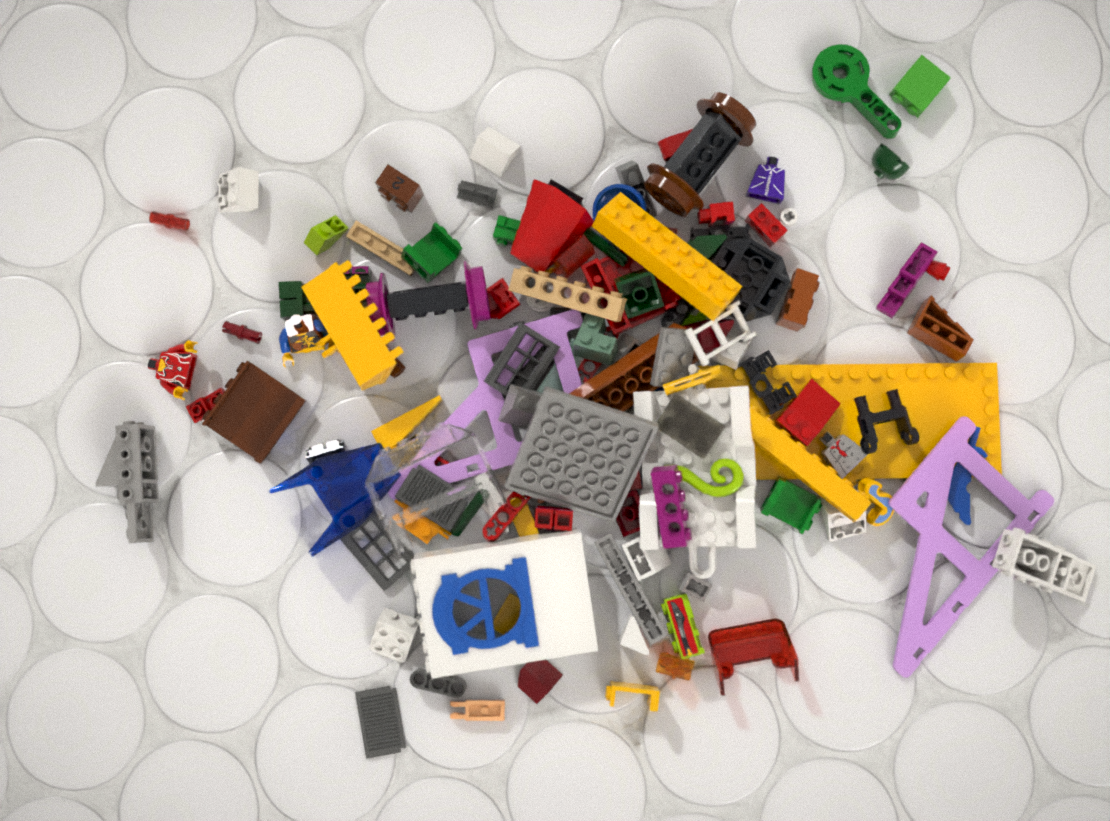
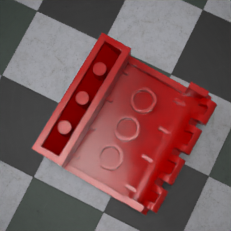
(602, 274)

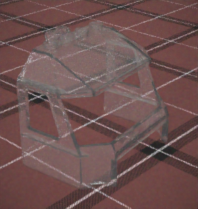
(418, 450)

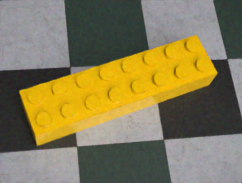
(666, 256)

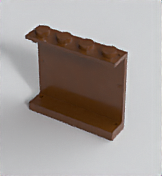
(253, 411)

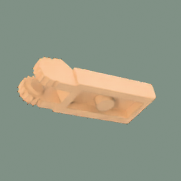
(479, 710)

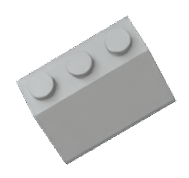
(519, 406)

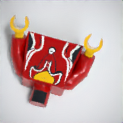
(175, 368)

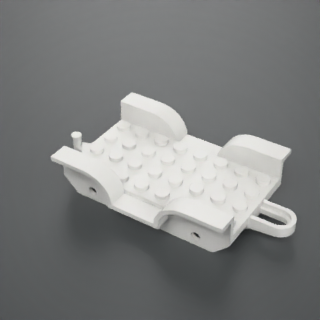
(711, 519)

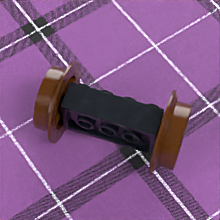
(701, 154)

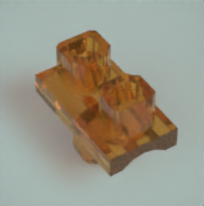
(674, 666)

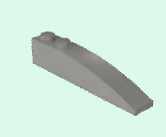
(631, 590)

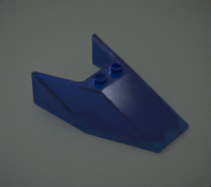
(342, 489)

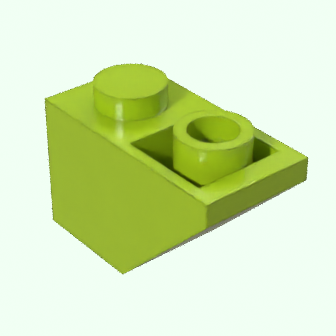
(325, 234)

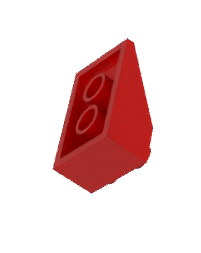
(807, 413)

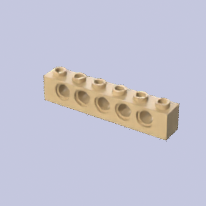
(520, 284)

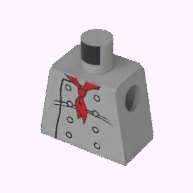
(841, 453)

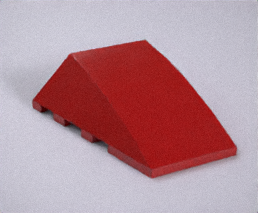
(548, 226)

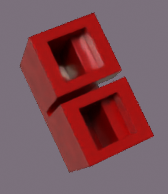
(717, 212)
(555, 517)

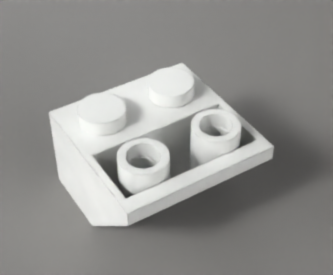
(238, 190)
(838, 525)
(644, 562)

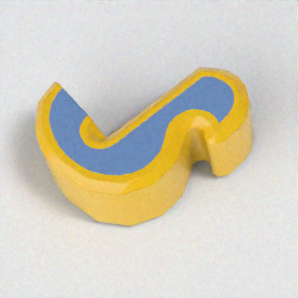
(882, 511)

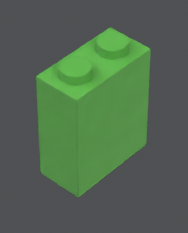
(919, 86)

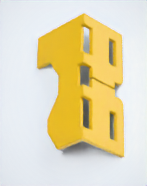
(867, 472)

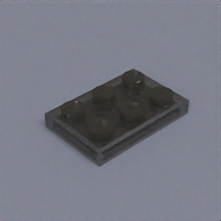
(690, 426)

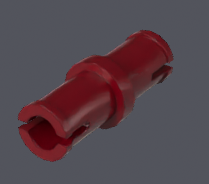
(242, 332)

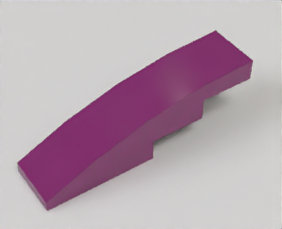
(906, 280)

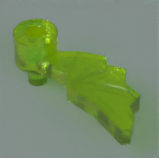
(692, 318)

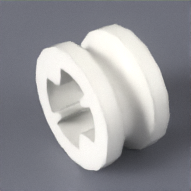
(793, 214)

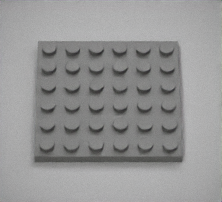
(580, 454)

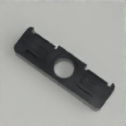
(732, 233)

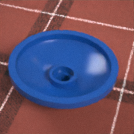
(611, 191)

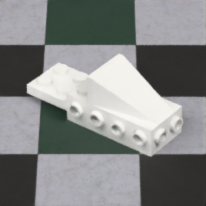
(1043, 565)

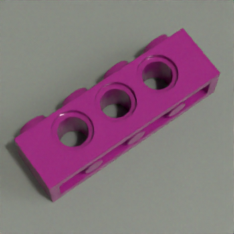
(670, 536)

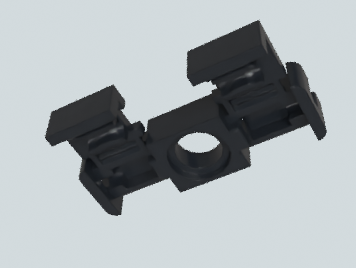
(753, 371)

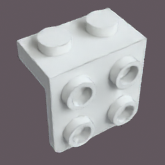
(394, 635)

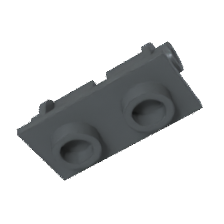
(476, 193)

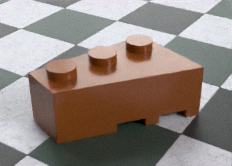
(798, 300)

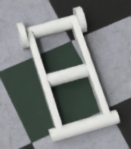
(747, 334)

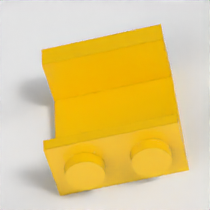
(652, 691)

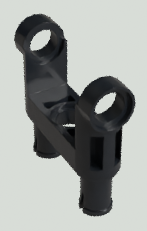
(897, 413)

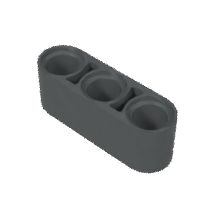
(428, 684)

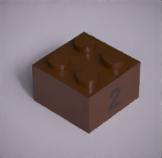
(399, 189)

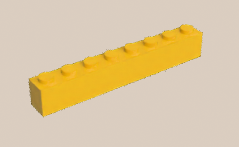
(807, 467)

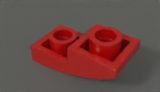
(200, 406)

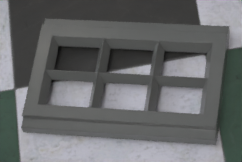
(507, 353)
(366, 561)

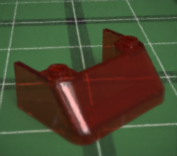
(751, 644)

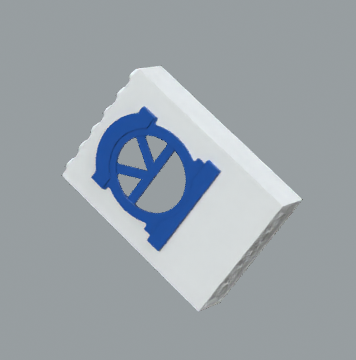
(552, 591)

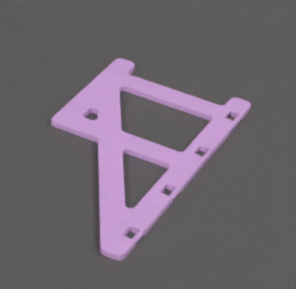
(489, 399)
(934, 478)

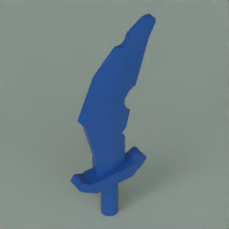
(958, 494)

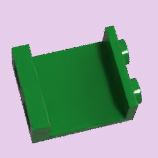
(432, 253)
(791, 504)

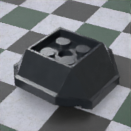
(762, 268)

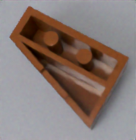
(939, 330)

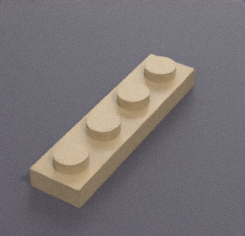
(379, 246)

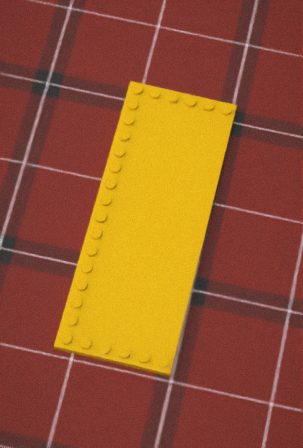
(930, 391)

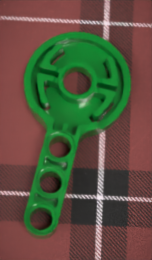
(853, 86)

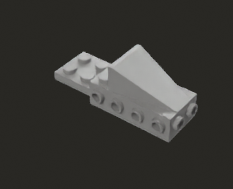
(125, 470)

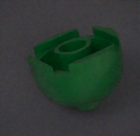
(888, 164)

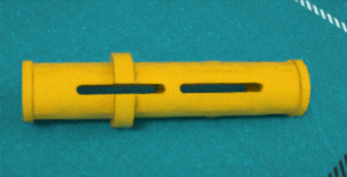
(714, 371)

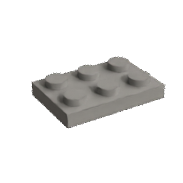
(672, 356)

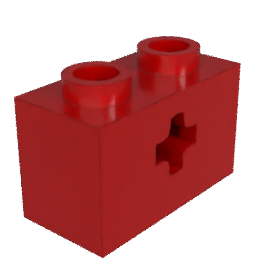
(766, 225)

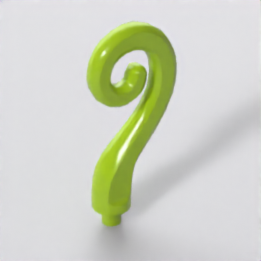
(722, 491)

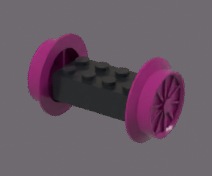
(430, 299)

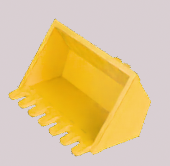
(350, 326)

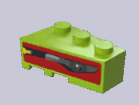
(682, 626)

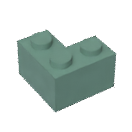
(592, 342)

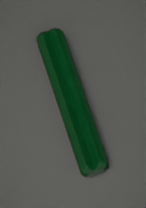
(606, 247)
(468, 514)

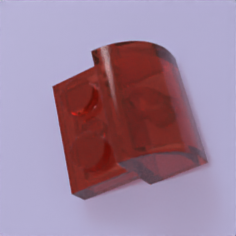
(573, 257)

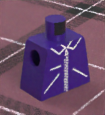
(768, 182)

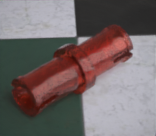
(169, 221)

